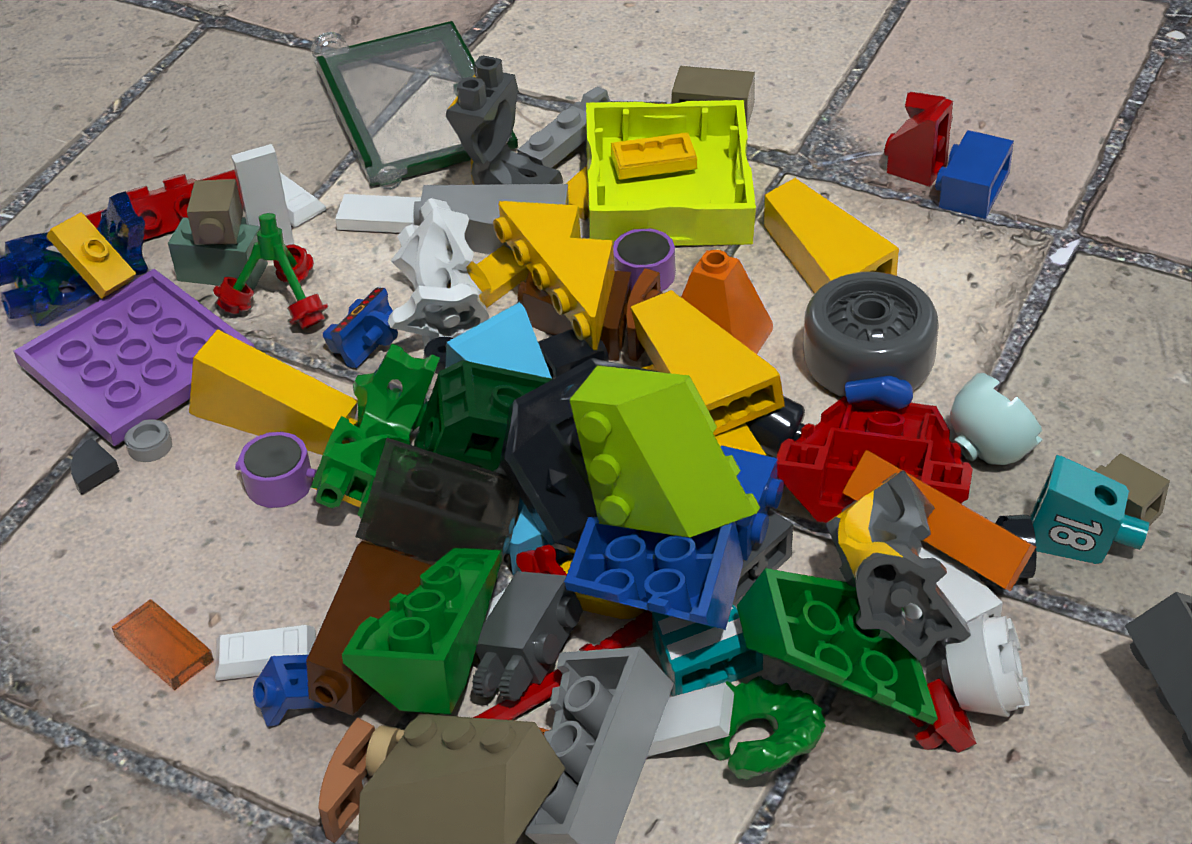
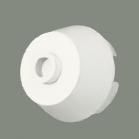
(987, 668)

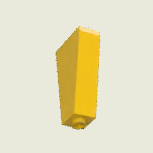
(822, 237)
(725, 372)
(263, 395)

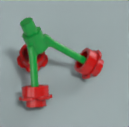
(291, 266)

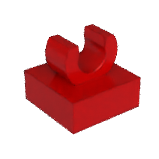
(951, 722)

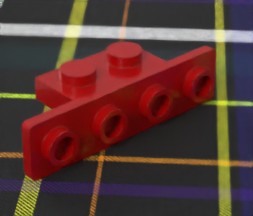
(163, 207)

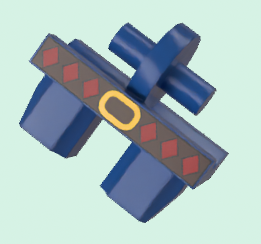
(362, 329)

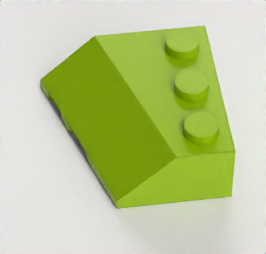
(655, 454)

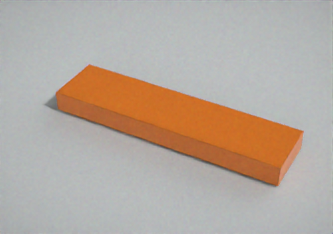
(953, 526)

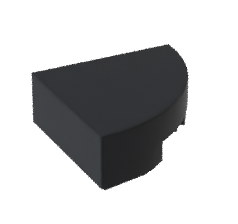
(92, 466)

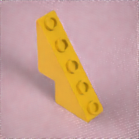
(568, 267)

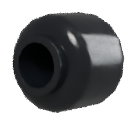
(778, 426)

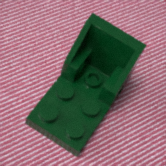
(471, 401)

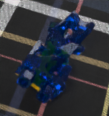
(42, 272)

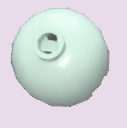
(991, 424)

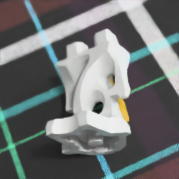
(432, 259)

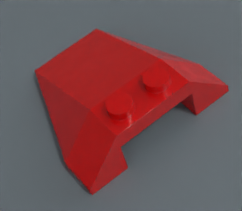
(828, 453)

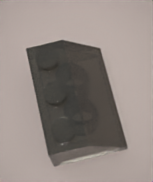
(436, 504)

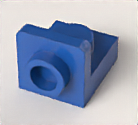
(282, 687)

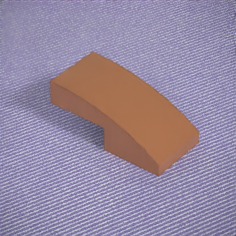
(343, 780)

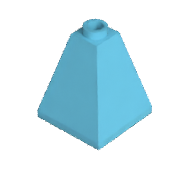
(501, 342)

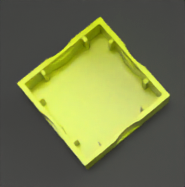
(690, 205)

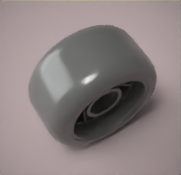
(869, 329)

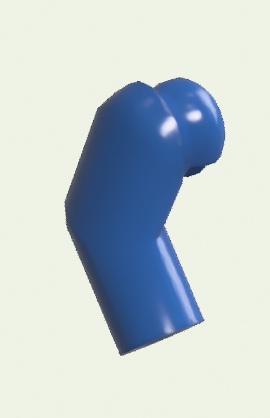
(882, 390)

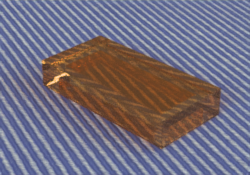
(162, 644)

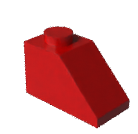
(921, 145)

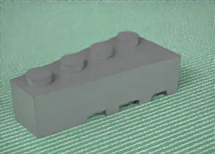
(602, 736)

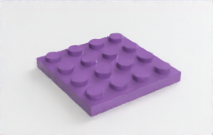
(125, 354)

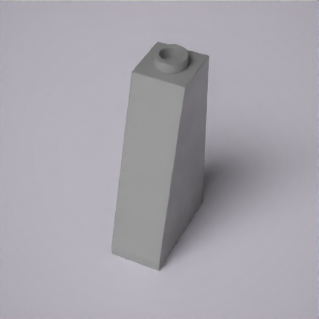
(482, 206)

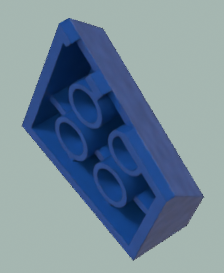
(660, 571)

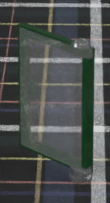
(397, 97)

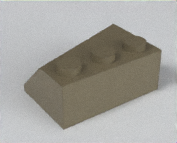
(458, 783)

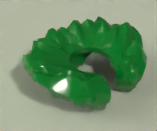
(792, 717)

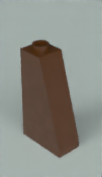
(364, 591)

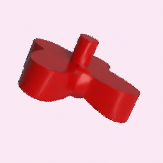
(539, 561)

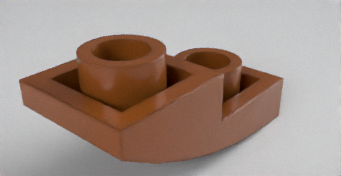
(646, 287)

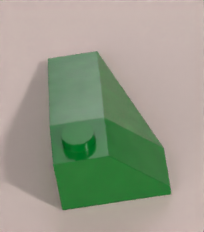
(428, 638)

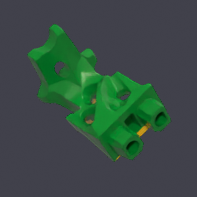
(383, 413)

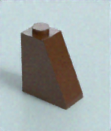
(546, 319)

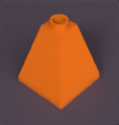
(728, 298)

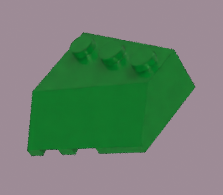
(815, 630)

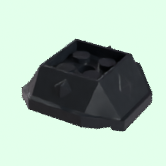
(547, 460)

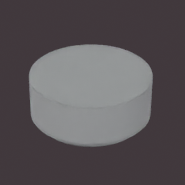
(148, 440)

